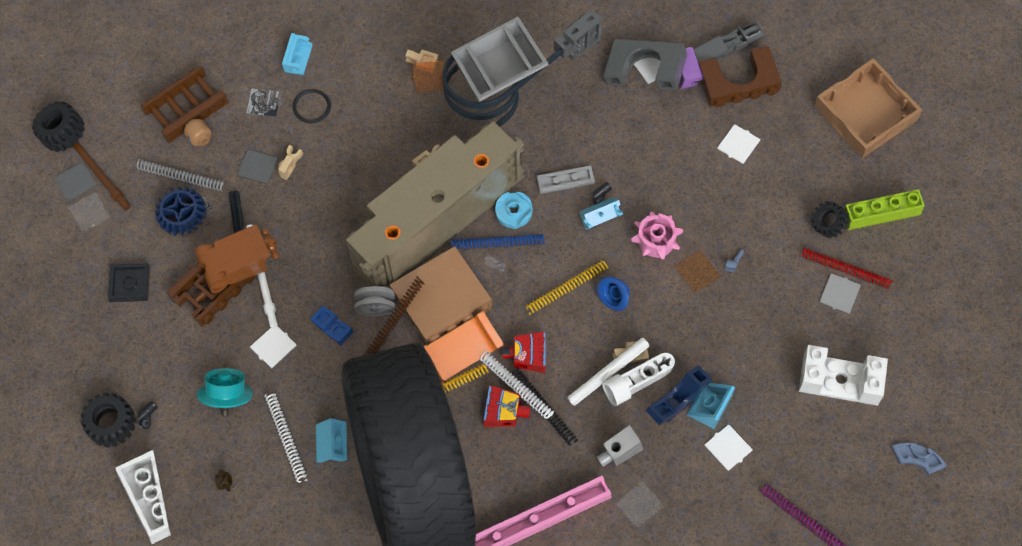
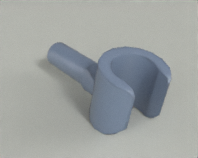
(733, 264)

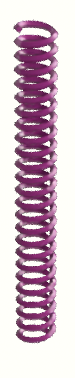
(801, 515)

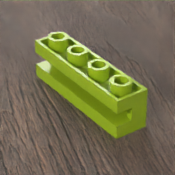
(884, 209)

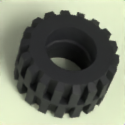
(58, 126)
(118, 430)

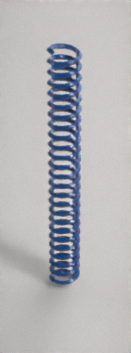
(500, 240)

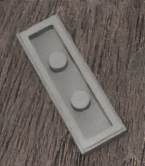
(565, 179)

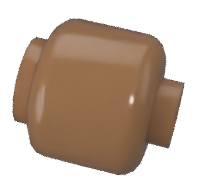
(197, 132)

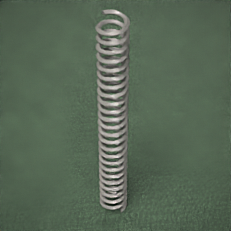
(148, 164)

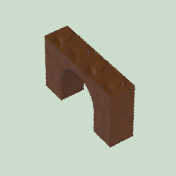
(721, 91)

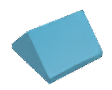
(711, 404)

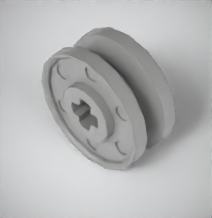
(374, 301)

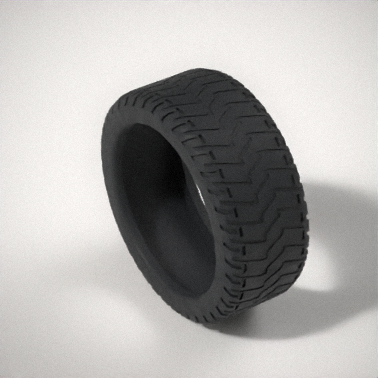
(408, 449)

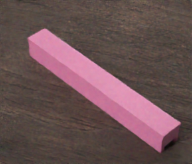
(545, 514)

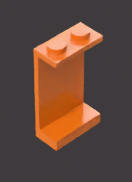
(463, 346)

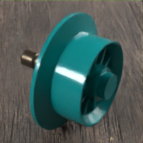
(224, 389)

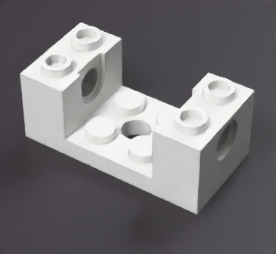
(863, 380)

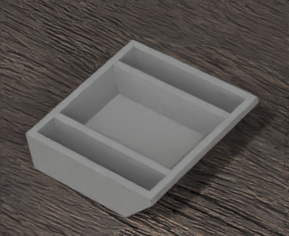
(499, 59)

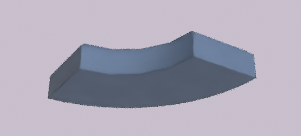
(918, 455)

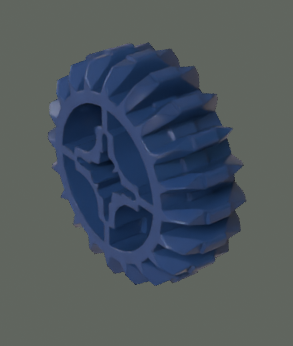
(173, 204)

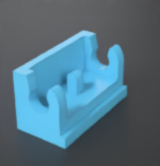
(297, 54)
(600, 213)

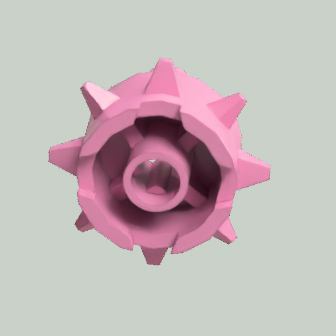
(657, 235)

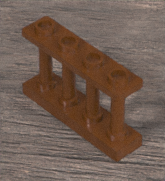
(201, 110)

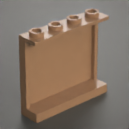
(446, 299)

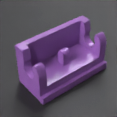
(691, 70)

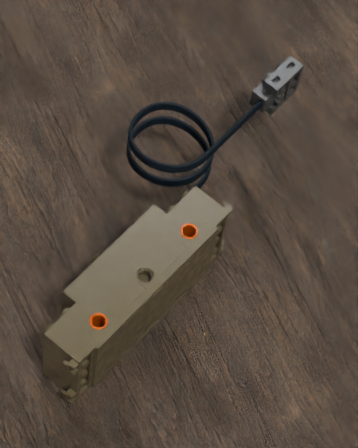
(452, 182)

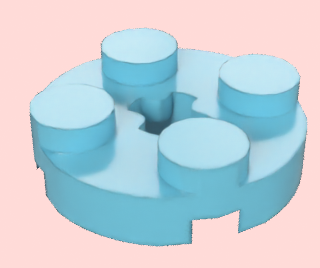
(513, 200)

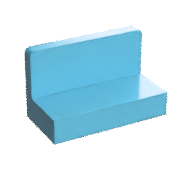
(331, 440)

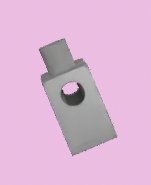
(629, 444)

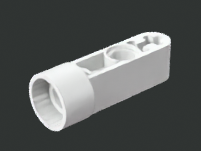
(620, 388)

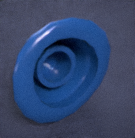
(613, 293)

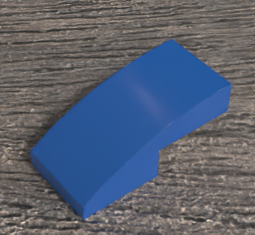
(331, 325)

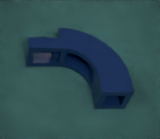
(680, 397)

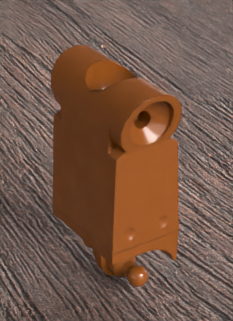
(236, 257)

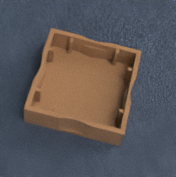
(867, 108)

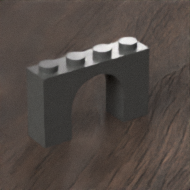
(628, 52)

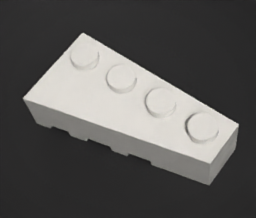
(144, 490)

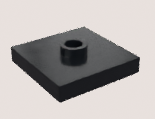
(129, 282)

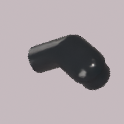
(599, 193)
(144, 415)

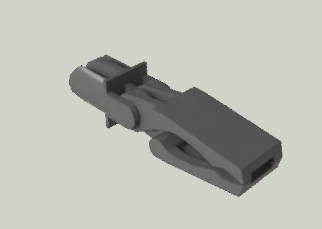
(731, 42)

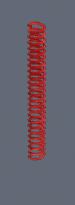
(847, 266)

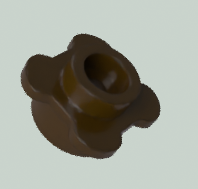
(223, 480)

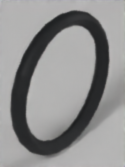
(314, 120)

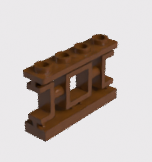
(219, 300)

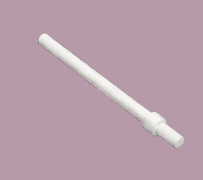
(269, 307)

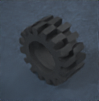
(822, 212)

